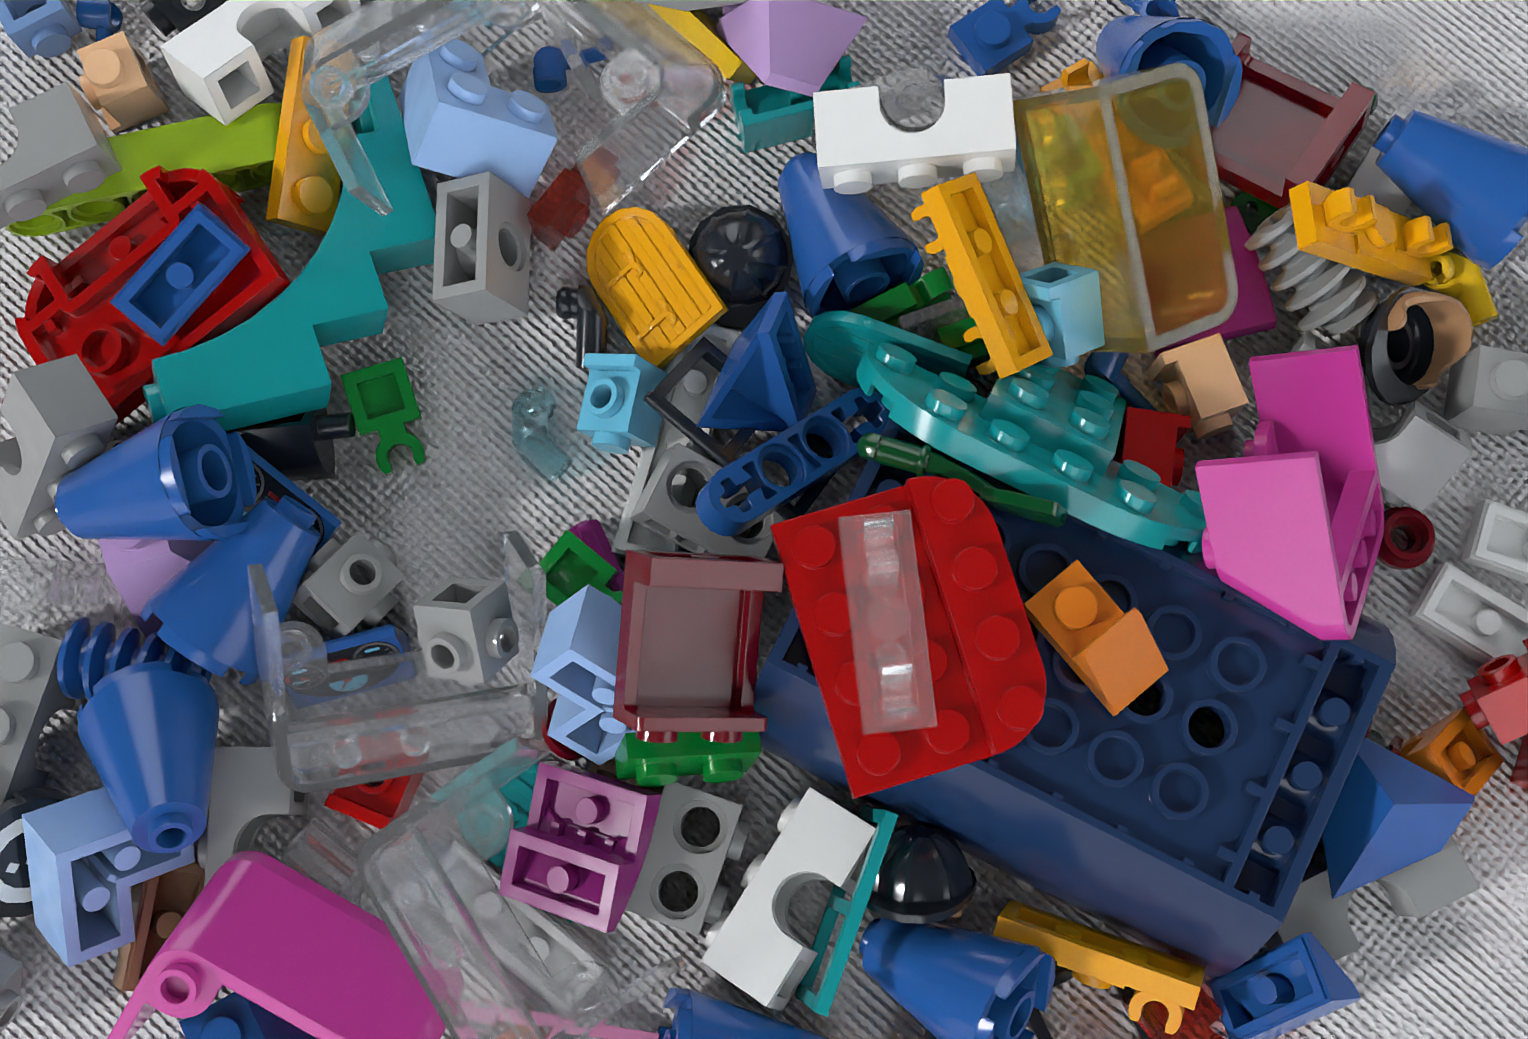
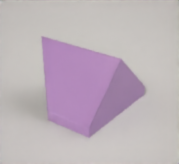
(790, 40)

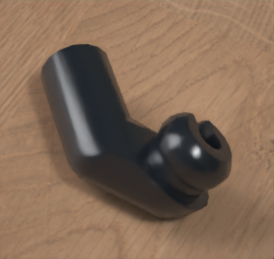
(591, 322)

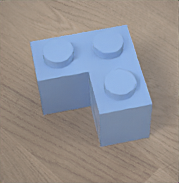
(467, 126)
(580, 664)
(83, 874)

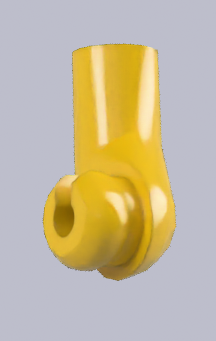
(1465, 282)

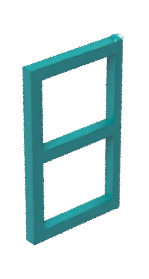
(853, 910)

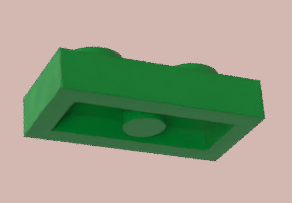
(691, 755)

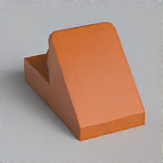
(1096, 638)
(1455, 752)

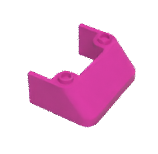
(1305, 503)
(290, 953)

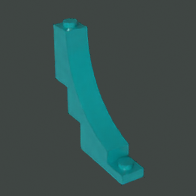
(275, 358)

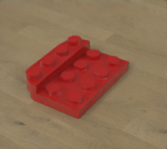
(71, 299)
(977, 632)

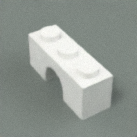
(223, 52)
(864, 150)
(754, 940)

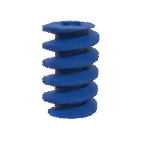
(89, 658)

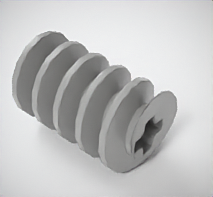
(1324, 286)

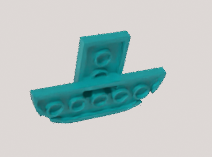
(1041, 437)

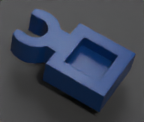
(998, 34)

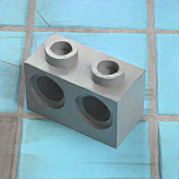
(681, 524)
(672, 852)

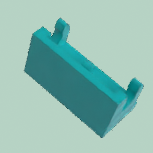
(779, 116)

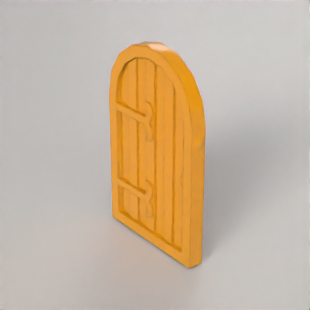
(650, 284)

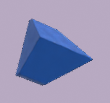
(765, 376)
(1388, 818)

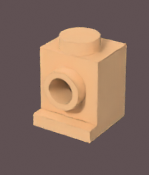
(120, 82)
(1200, 385)

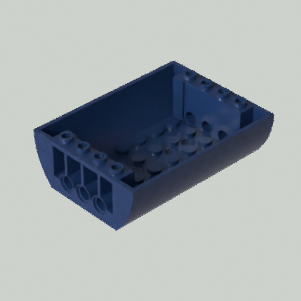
(1126, 807)

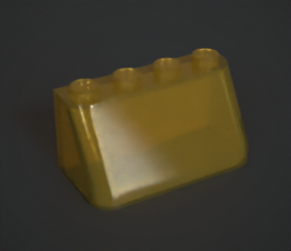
(1133, 190)

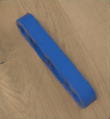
(794, 455)

